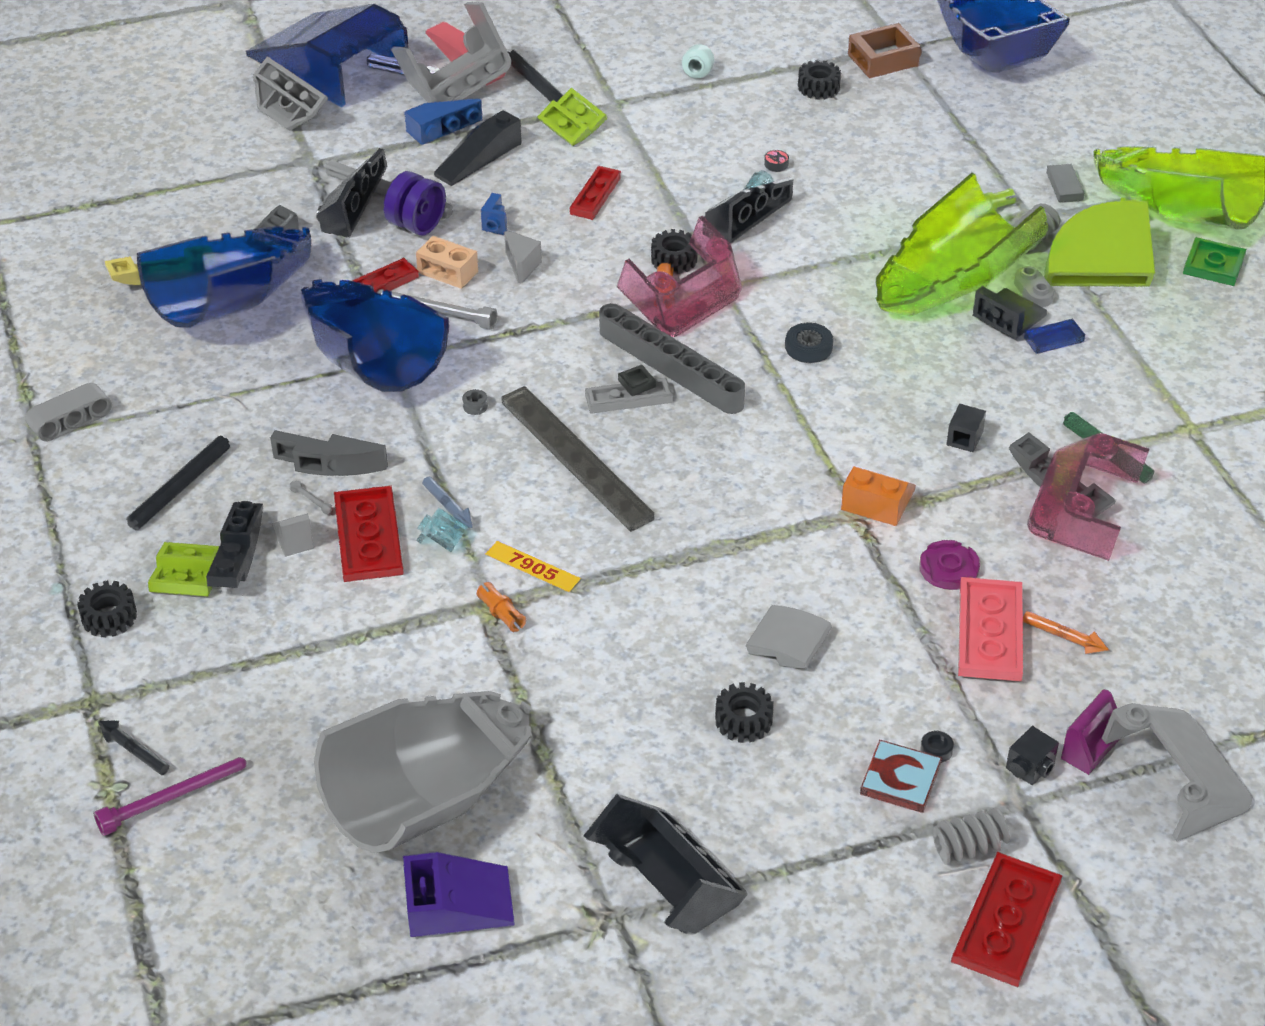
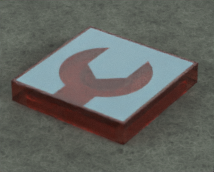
(901, 776)

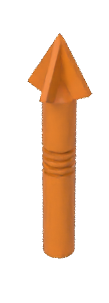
(1091, 642)

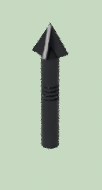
(112, 731)

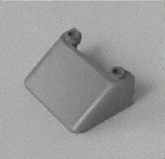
(1213, 789)

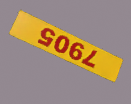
(533, 566)

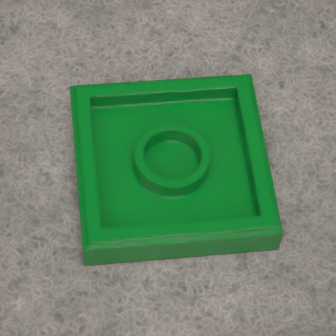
(1214, 261)

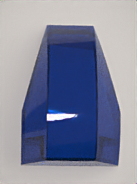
(1003, 32)

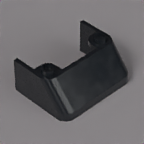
(669, 860)

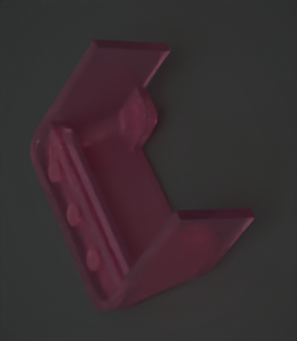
(684, 303)
(1066, 515)

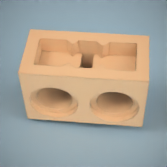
(447, 262)

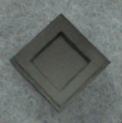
(636, 380)

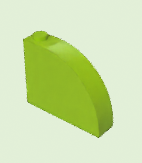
(1103, 247)

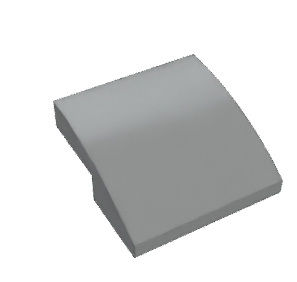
(789, 636)

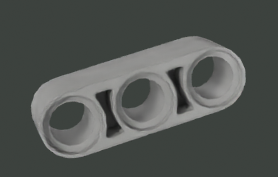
(68, 411)

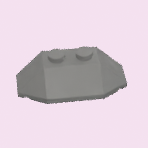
(285, 95)

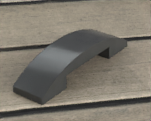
(1034, 460)

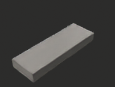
(617, 398)

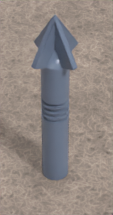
(449, 504)

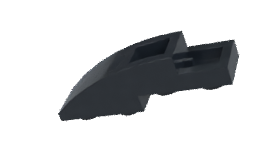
(237, 545)

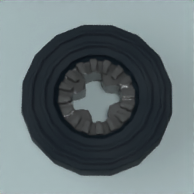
(815, 335)

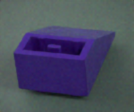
(455, 894)

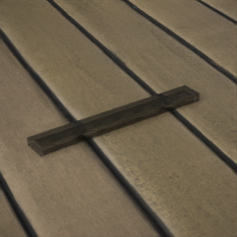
(578, 459)

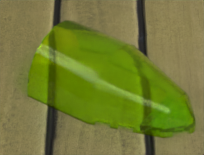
(1192, 188)
(954, 251)

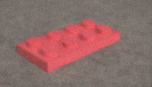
(990, 629)

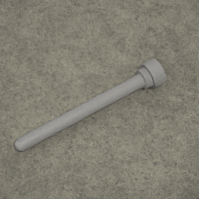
(485, 316)

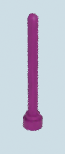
(109, 819)

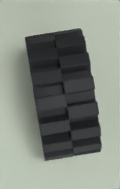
(819, 79)
(674, 250)
(111, 620)
(744, 726)

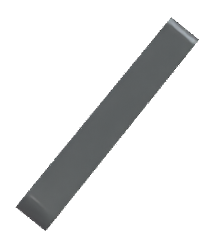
(672, 358)

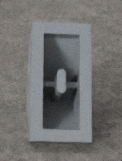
(523, 254)
(294, 534)

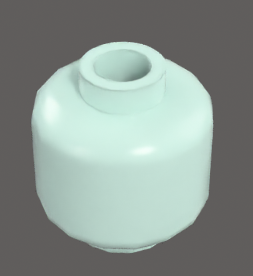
(698, 61)

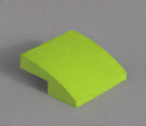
(572, 117)
(182, 569)

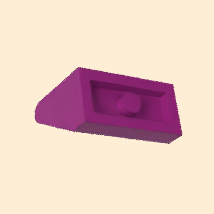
(1083, 738)

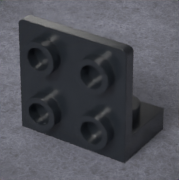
(1006, 311)

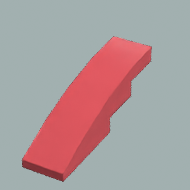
(450, 42)

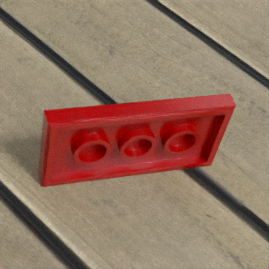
(368, 533)
(1007, 919)

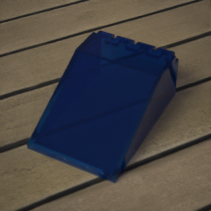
(328, 38)

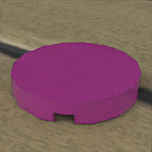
(947, 562)

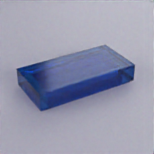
(1054, 336)

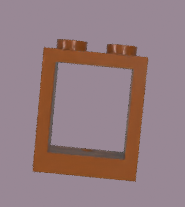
(874, 64)

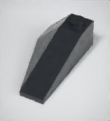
(481, 147)
(348, 201)
(748, 208)

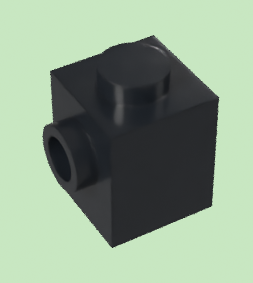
(1032, 756)

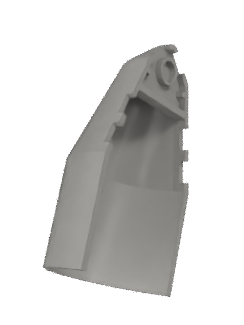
(415, 764)

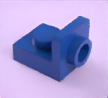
(494, 215)

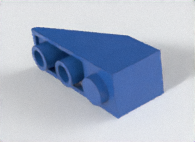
(439, 119)

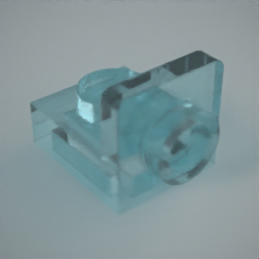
(441, 529)

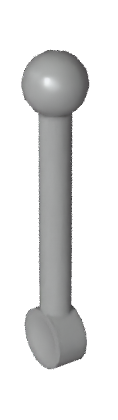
(296, 486)

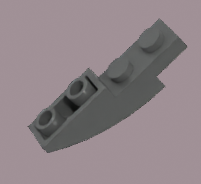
(329, 458)

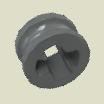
(472, 407)

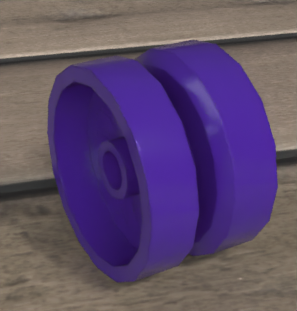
(414, 203)

